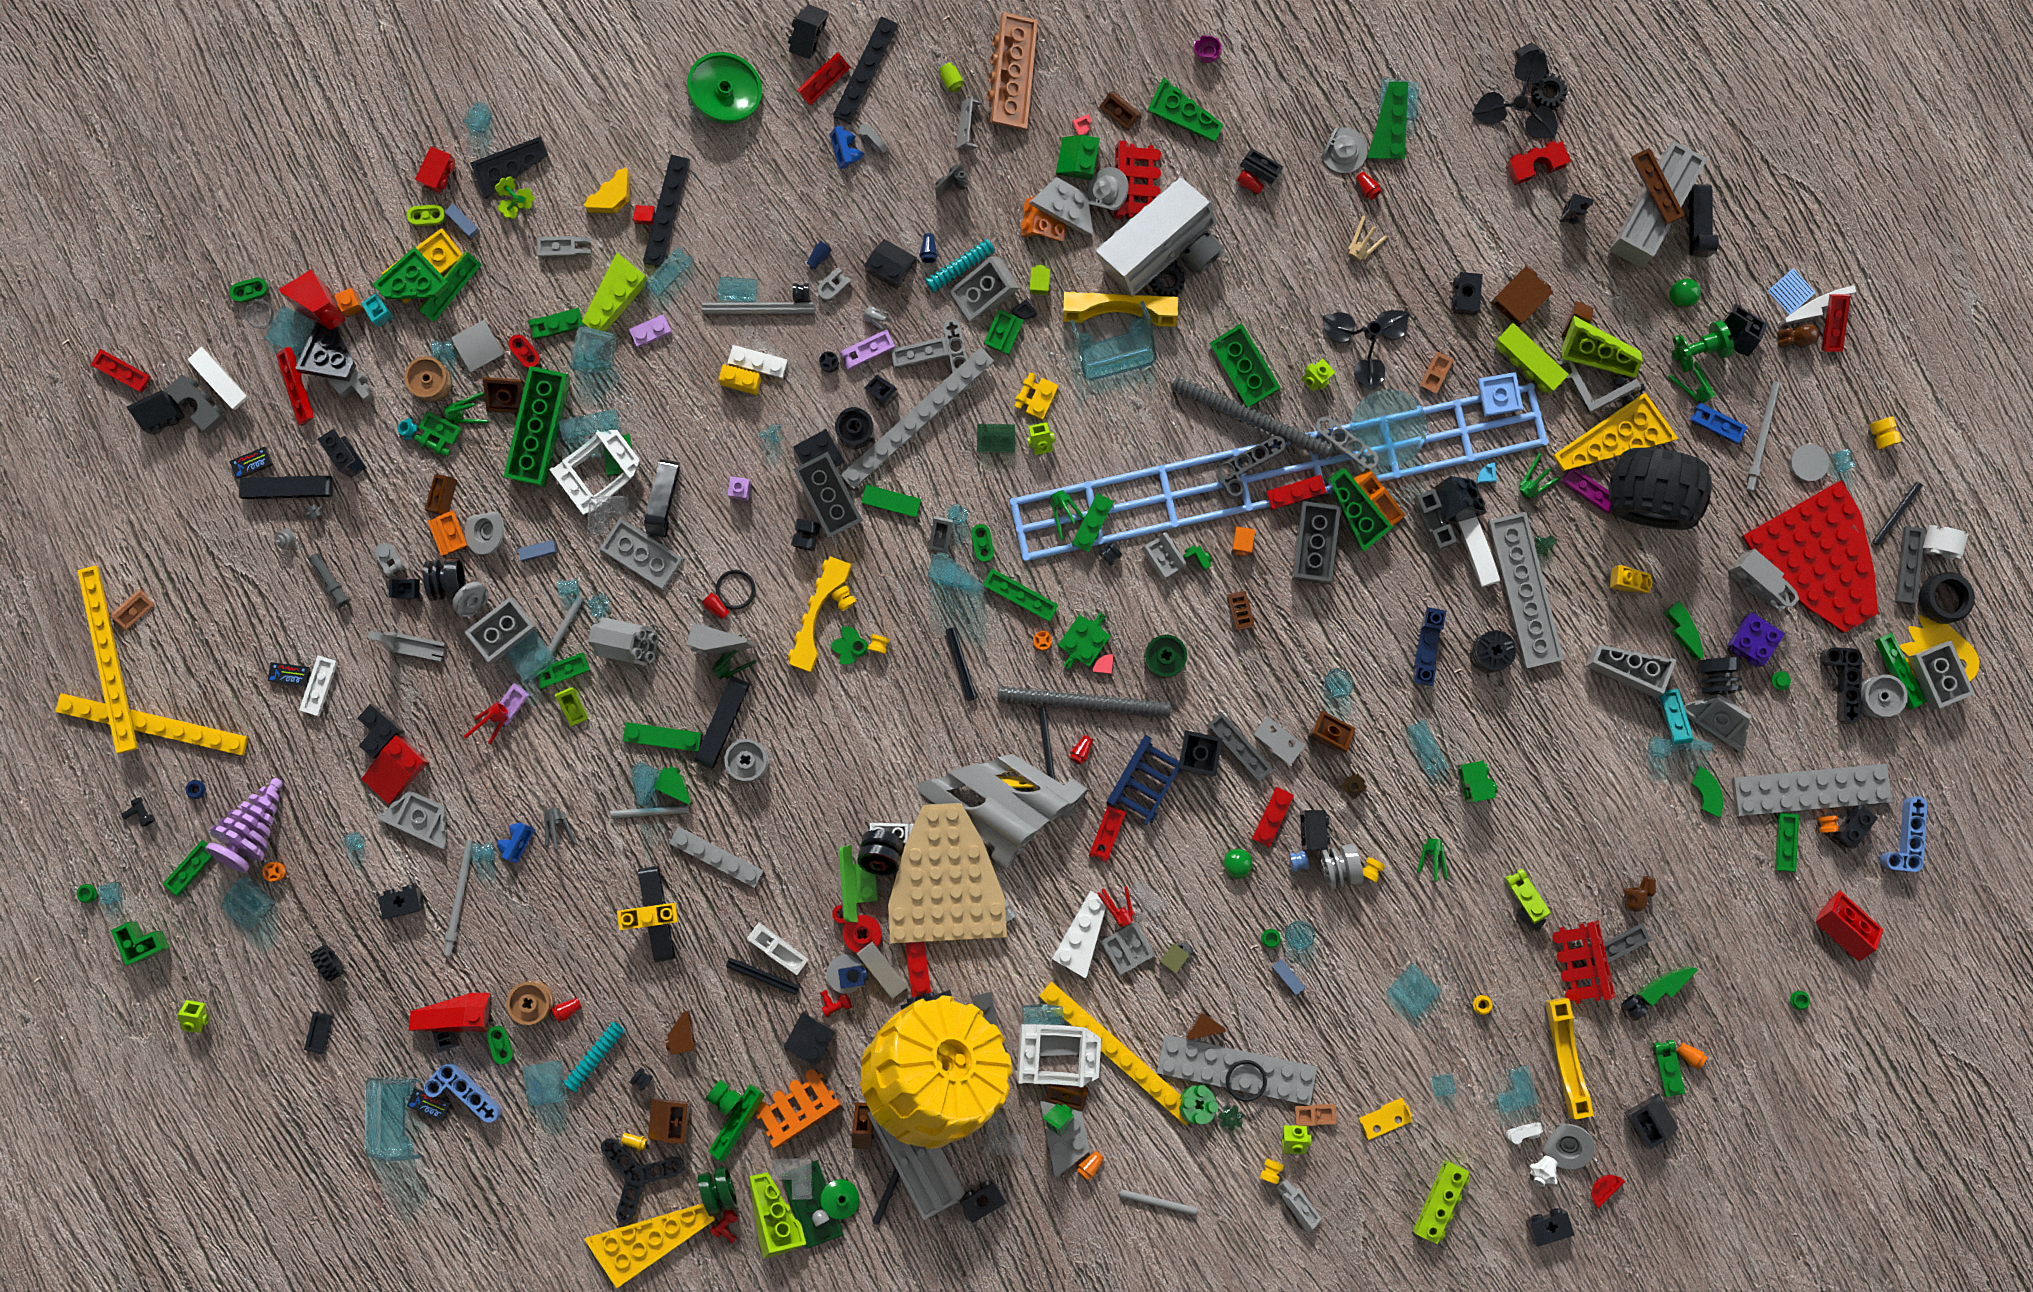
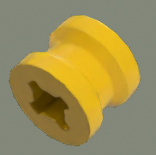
(878, 644)

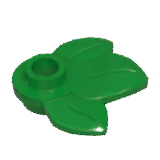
(847, 644)

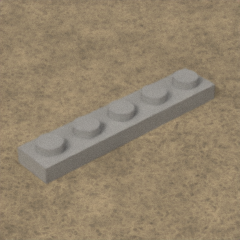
(716, 857)

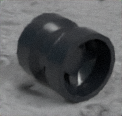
(1634, 1007)

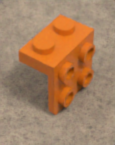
(1040, 223)

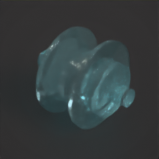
(957, 514)

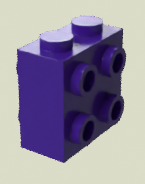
(1755, 640)

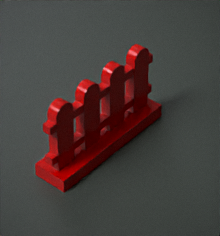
(1150, 173)
(1587, 952)

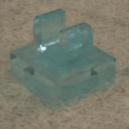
(110, 893)

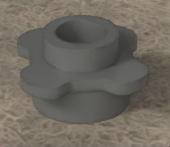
(313, 511)

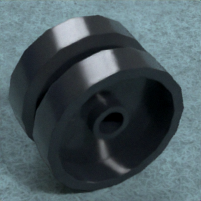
(880, 852)

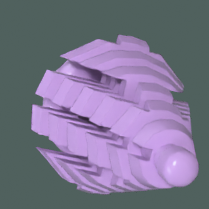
(243, 831)

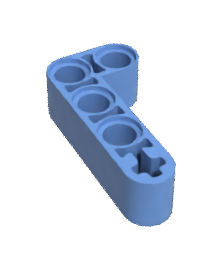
(1908, 833)
(466, 1096)

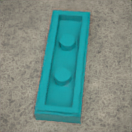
(1676, 717)

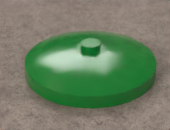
(724, 87)

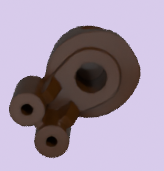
(1800, 336)
(1637, 896)

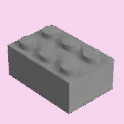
(501, 630)
(1941, 675)

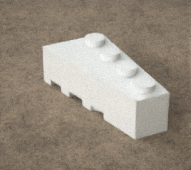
(1081, 937)

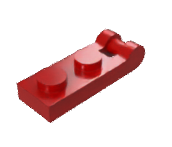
(1107, 833)

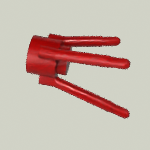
(495, 713)
(1122, 916)

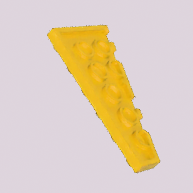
(1628, 428)
(636, 1246)

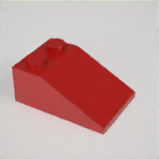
(394, 769)

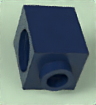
(844, 980)

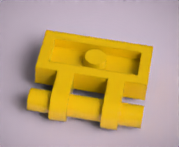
(1041, 399)

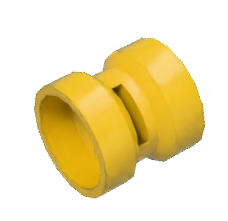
(843, 598)
(1371, 871)
(1272, 1169)

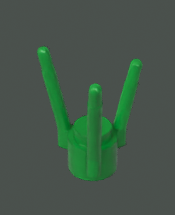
(1704, 392)
(455, 410)
(1529, 488)
(1062, 501)
(1435, 848)

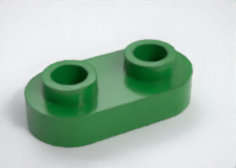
(250, 290)
(983, 543)
(498, 1045)

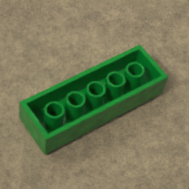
(537, 427)

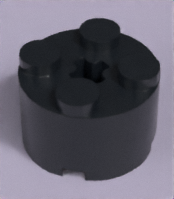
(845, 433)

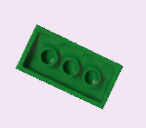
(1245, 365)

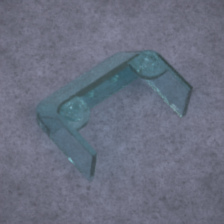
(1116, 353)
(386, 1118)

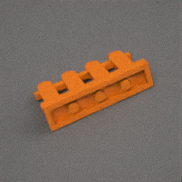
(791, 1117)

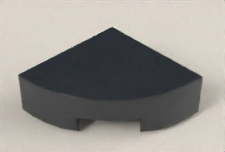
(1024, 310)

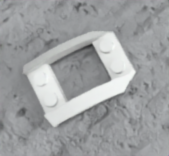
(573, 484)
(1030, 1048)

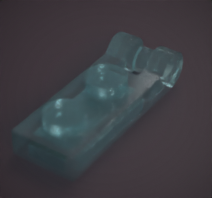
(668, 272)
(1427, 747)

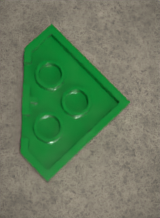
(411, 279)

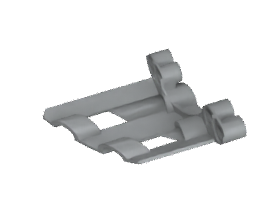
(1007, 816)

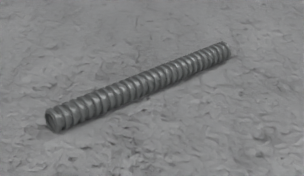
(1251, 417)
(1084, 701)

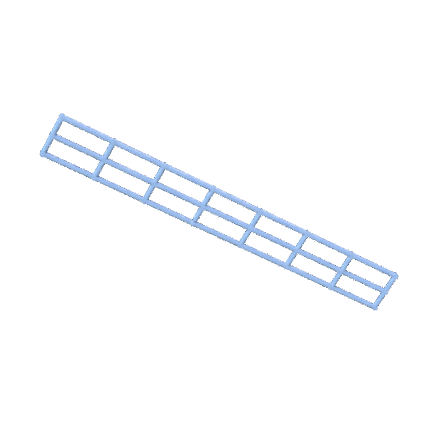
(1315, 463)

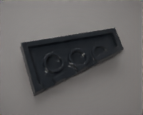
(507, 163)

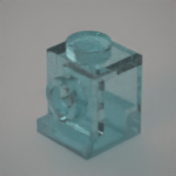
(478, 117)

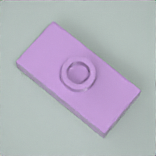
(513, 701)

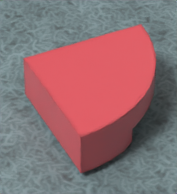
(1082, 125)
(1104, 664)

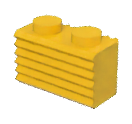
(740, 379)

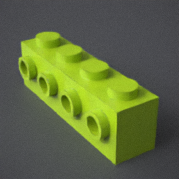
(1530, 359)
(1441, 1201)

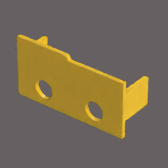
(1015, 782)
(1385, 1118)

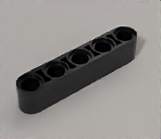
(285, 487)
(722, 722)
(653, 895)

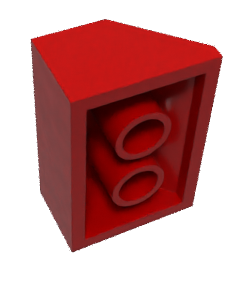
(1849, 926)

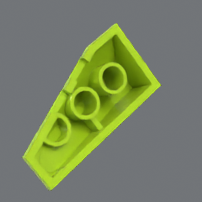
(775, 1223)

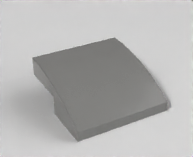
(477, 345)
(1128, 948)

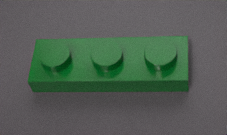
(1092, 522)

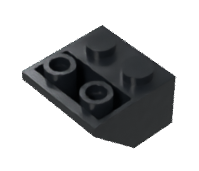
(1460, 499)
(1652, 1121)

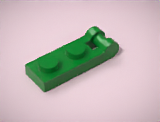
(556, 323)
(564, 670)
(1669, 1068)

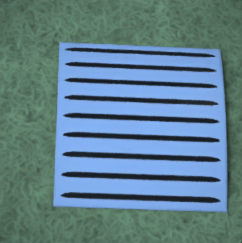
(1791, 291)

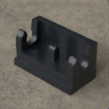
(1576, 204)

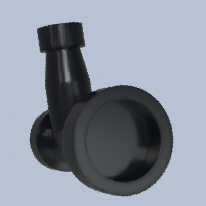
(1621, 381)
(137, 806)

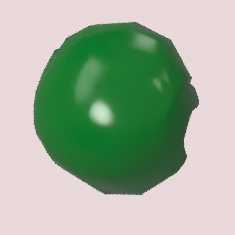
(1685, 292)
(1238, 863)

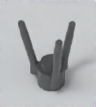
(552, 818)

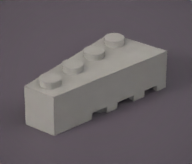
(1634, 669)

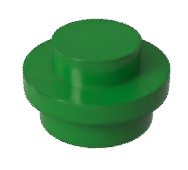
(1781, 680)
(86, 893)
(1270, 938)
(1799, 1000)

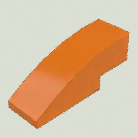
(1379, 496)

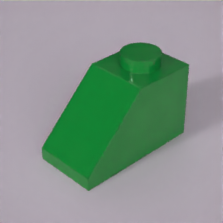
(673, 784)

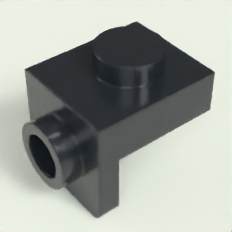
(404, 588)

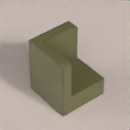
(1174, 957)

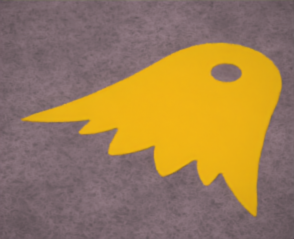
(1936, 633)

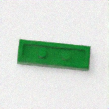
(891, 501)
(1787, 842)
(188, 869)

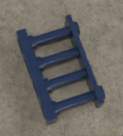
(1127, 780)

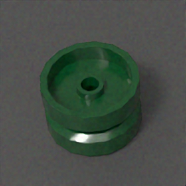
(1167, 645)
(717, 1191)

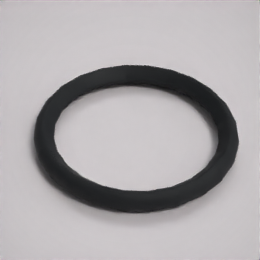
(738, 572)
(1228, 1080)

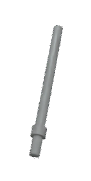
(1754, 471)
(451, 934)

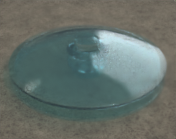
(1390, 425)

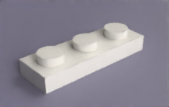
(757, 361)
(318, 685)

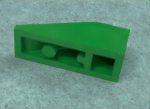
(1058, 1119)

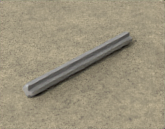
(759, 308)

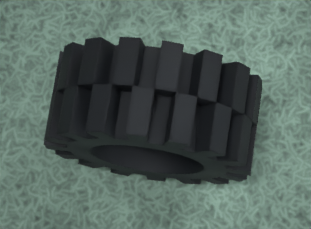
(1551, 81)
(1176, 288)
(327, 963)

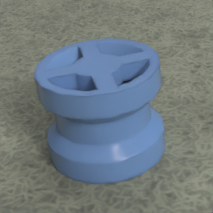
(1299, 861)

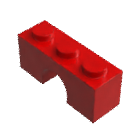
(1552, 156)

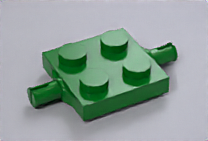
(1084, 640)

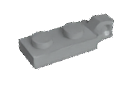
(1299, 1205)

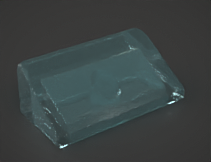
(737, 289)

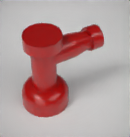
(830, 1007)
(720, 1228)

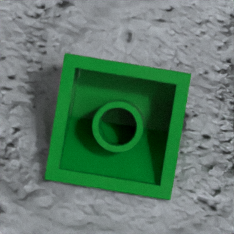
(1078, 156)

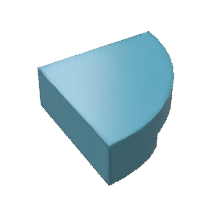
(1487, 474)

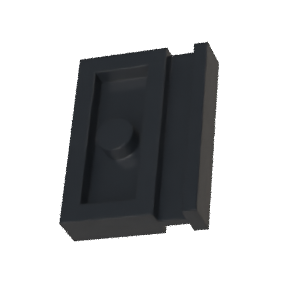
(1261, 166)

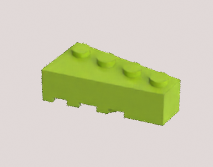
(614, 294)
(1599, 349)

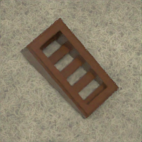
(1239, 627)

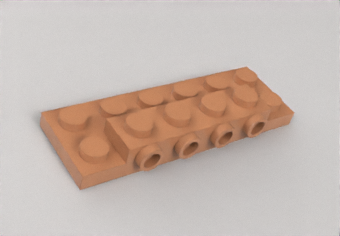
(1012, 71)

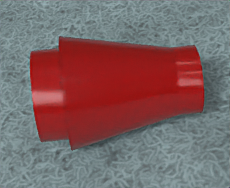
(1250, 181)
(1369, 187)
(715, 606)
(1081, 750)
(566, 1009)

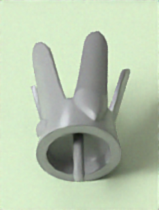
(872, 313)

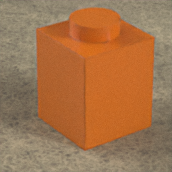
(349, 302)
(1243, 541)

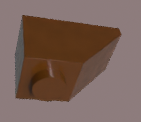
(681, 1036)
(862, 1127)

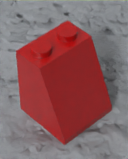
(313, 299)

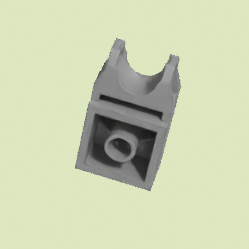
(1763, 579)

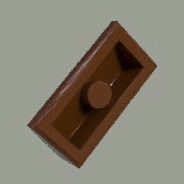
(1120, 110)
(441, 494)
(1067, 1094)

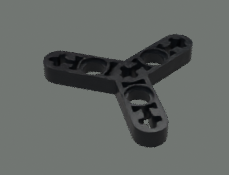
(636, 1185)

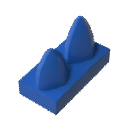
(840, 141)
(514, 848)

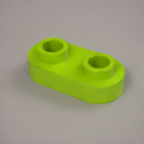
(427, 215)

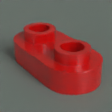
(525, 351)

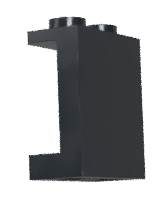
(342, 453)

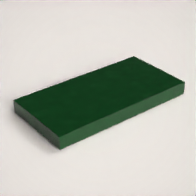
(806, 1208)

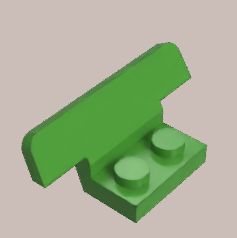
(856, 884)

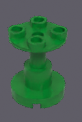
(1715, 341)

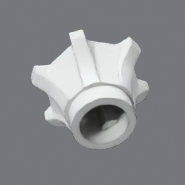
(1544, 1171)

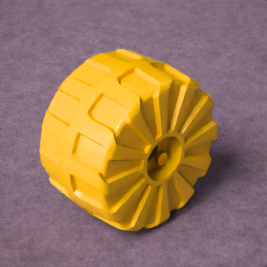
(935, 1072)

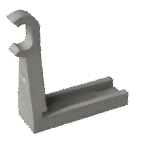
(1605, 400)
(409, 645)

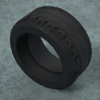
(1963, 589)

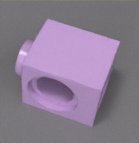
(739, 488)

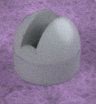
(819, 1217)

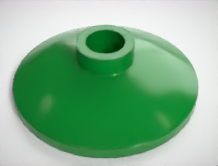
(830, 1196)

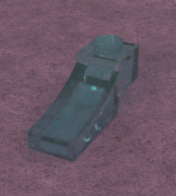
(1663, 747)

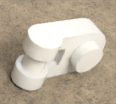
(1530, 1130)

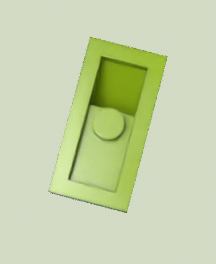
(572, 706)

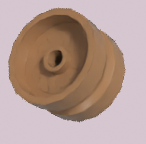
(420, 371)
(519, 1007)

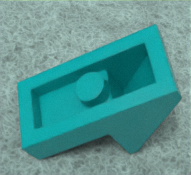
(377, 310)

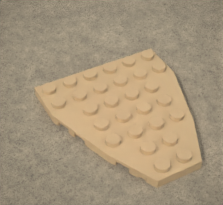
(945, 882)

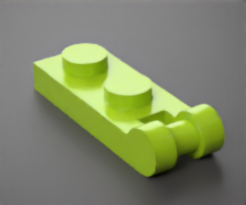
(1528, 896)

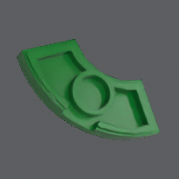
(1710, 791)

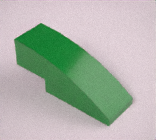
(1685, 630)
(1666, 985)

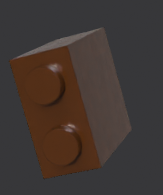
(1522, 296)

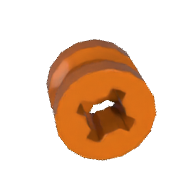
(1044, 638)
(1828, 824)
(269, 871)

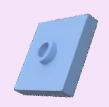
(1500, 394)

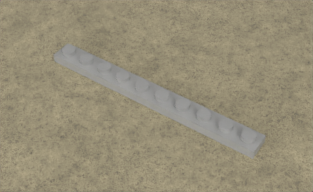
(917, 418)

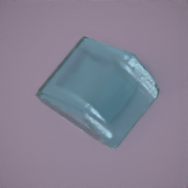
(1443, 1084)

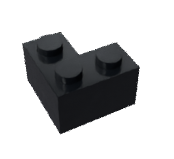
(806, 31)
(1745, 328)
(381, 727)

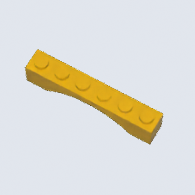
(1083, 306)
(834, 576)
(1573, 1083)

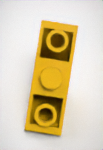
(611, 194)
(1630, 580)
(647, 916)

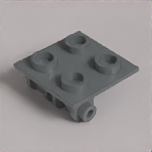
(956, 176)

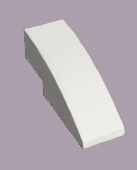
(777, 948)

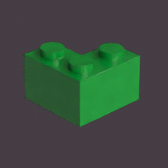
(1476, 783)
(136, 947)

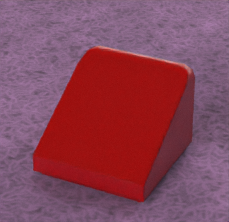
(643, 215)

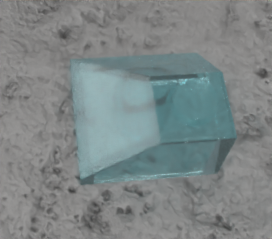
(592, 350)
(644, 780)
(544, 1083)

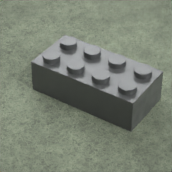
(828, 494)
(1316, 542)

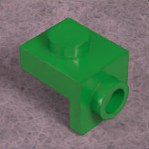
(1203, 558)

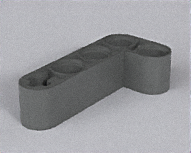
(1252, 462)

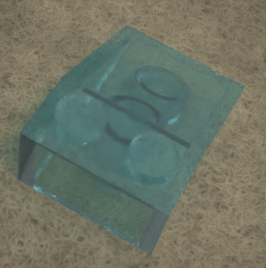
(950, 573)

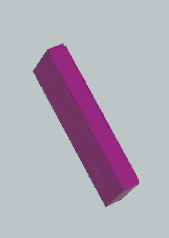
(1588, 489)

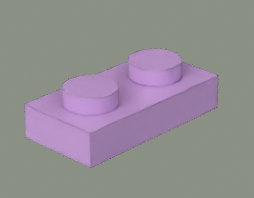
(650, 331)

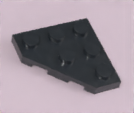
(326, 355)

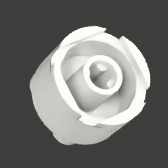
(1945, 542)

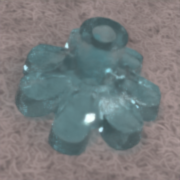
(771, 433)
(598, 604)

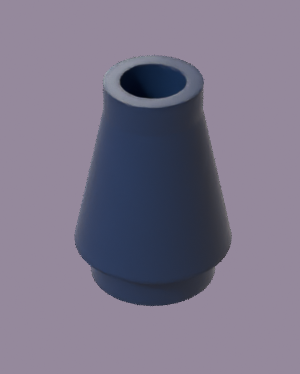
(928, 249)
(819, 254)

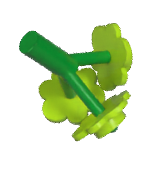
(523, 198)

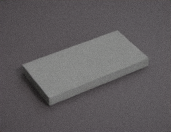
(641, 554)

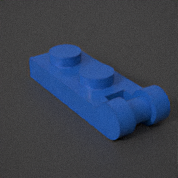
(1718, 423)

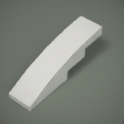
(1814, 308)
(218, 378)
(1478, 552)

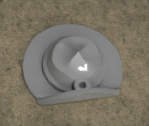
(1345, 151)
(1108, 189)
(484, 532)
(1570, 1146)

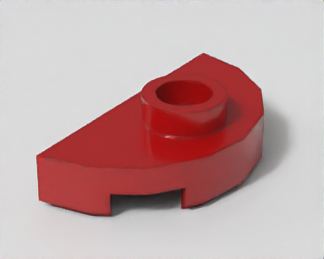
(1604, 1188)

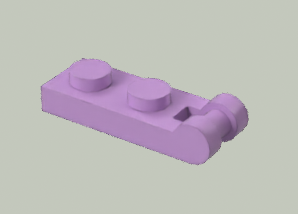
(867, 349)

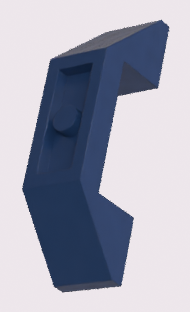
(1427, 646)

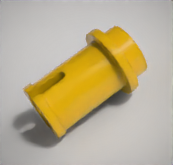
(634, 1141)

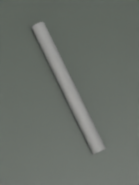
(565, 624)
(649, 811)
(1158, 1202)

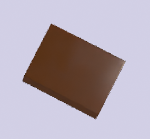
(503, 394)
(1332, 732)

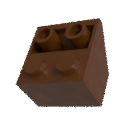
(669, 1120)

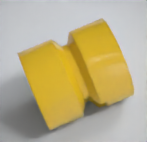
(1885, 432)

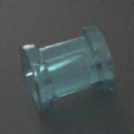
(568, 587)

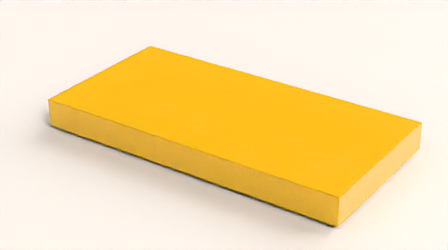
(439, 252)

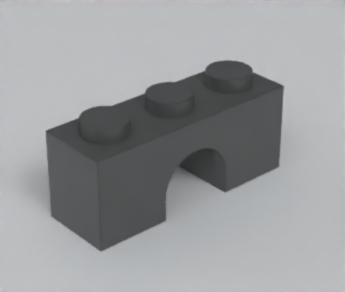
(207, 416)
(1435, 525)

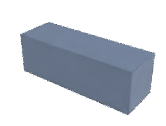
(462, 221)
(537, 550)
(1288, 977)

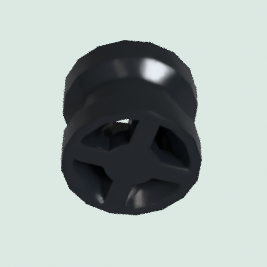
(800, 292)
(827, 358)
(1110, 554)
(641, 1079)

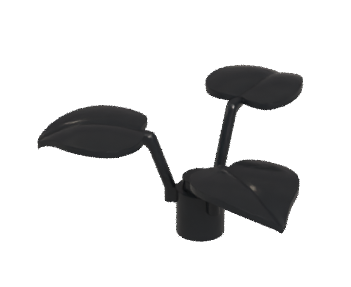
(1492, 109)
(1391, 323)

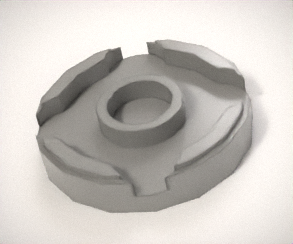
(1809, 463)
(470, 599)
(842, 962)

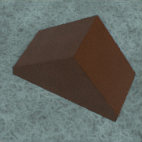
(1581, 311)
(1203, 1027)

